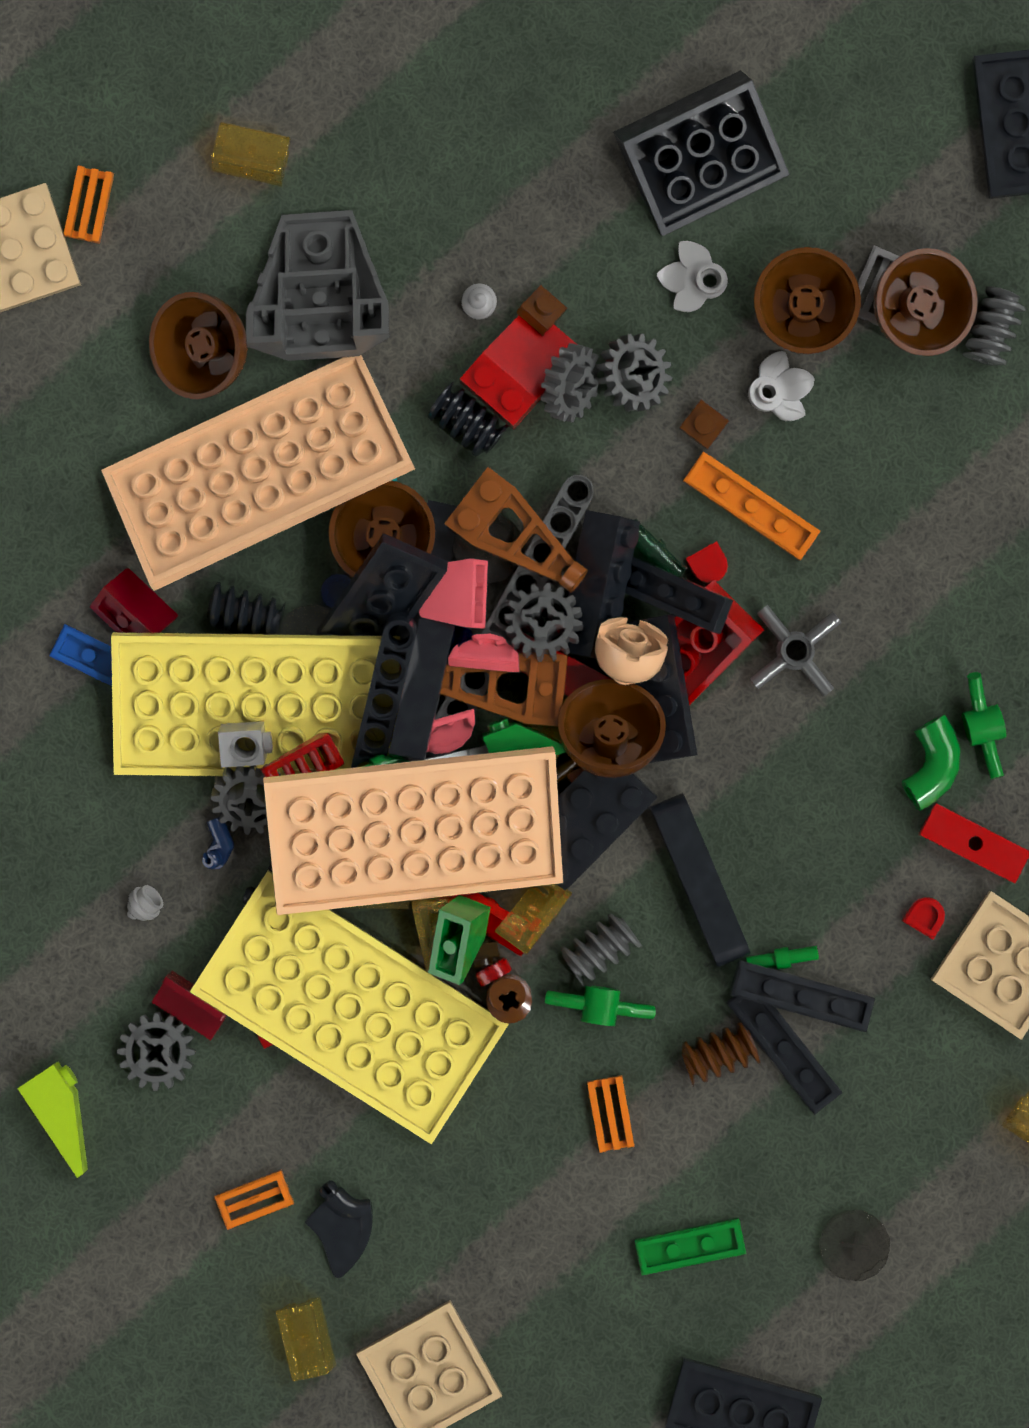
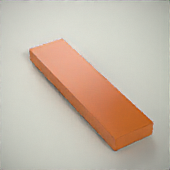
(751, 506)

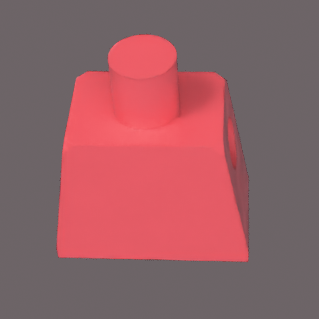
(460, 595)

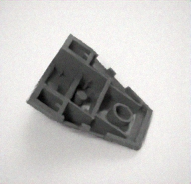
(323, 296)

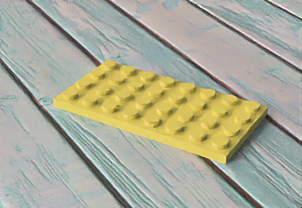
(182, 687)
(350, 1010)

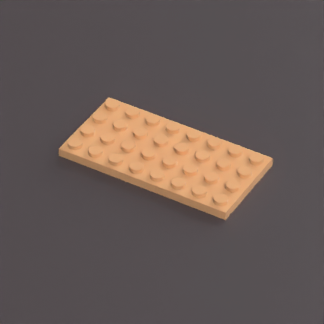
(256, 470)
(414, 830)

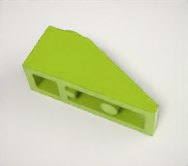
(57, 1108)

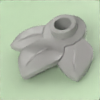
(688, 274)
(786, 387)

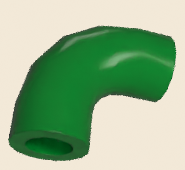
(940, 763)

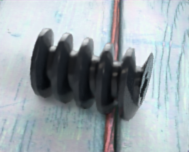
(466, 421)
(244, 612)

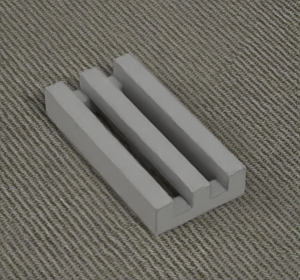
(887, 257)

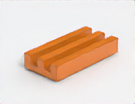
(94, 175)
(615, 1144)
(282, 1188)

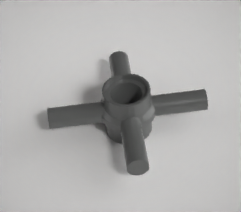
(807, 640)

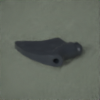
(342, 1226)

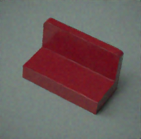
(132, 606)
(178, 1001)

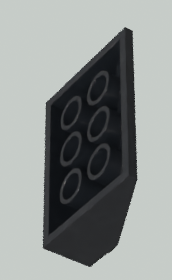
(702, 152)

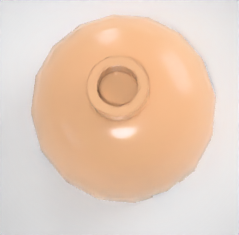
(630, 651)

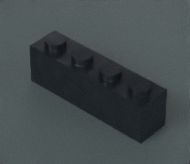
(607, 553)

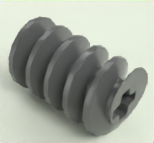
(994, 326)
(600, 948)

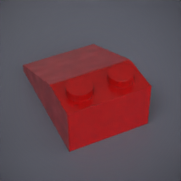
(512, 370)
(709, 654)

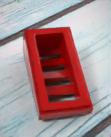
(321, 741)

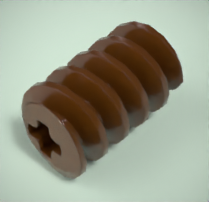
(514, 1011)
(719, 1053)

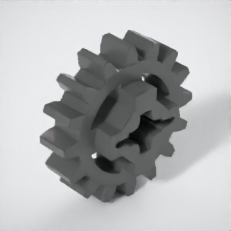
(570, 382)
(639, 390)
(557, 625)
(241, 798)
(169, 1063)

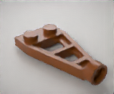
(481, 508)
(544, 692)

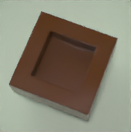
(541, 310)
(704, 424)

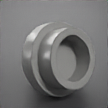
(479, 301)
(144, 903)

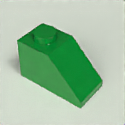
(516, 736)
(458, 938)

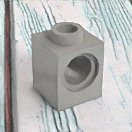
(232, 755)

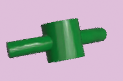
(984, 725)
(600, 1005)

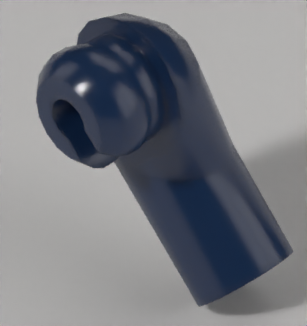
(221, 846)

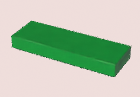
(690, 1246)

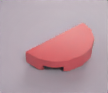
(485, 652)
(451, 732)

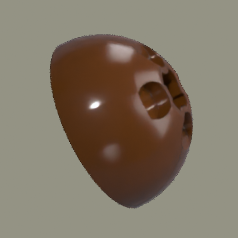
(822, 287)
(942, 299)
(197, 345)
(385, 509)
(611, 728)

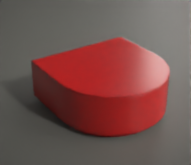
(708, 563)
(925, 916)
(493, 972)

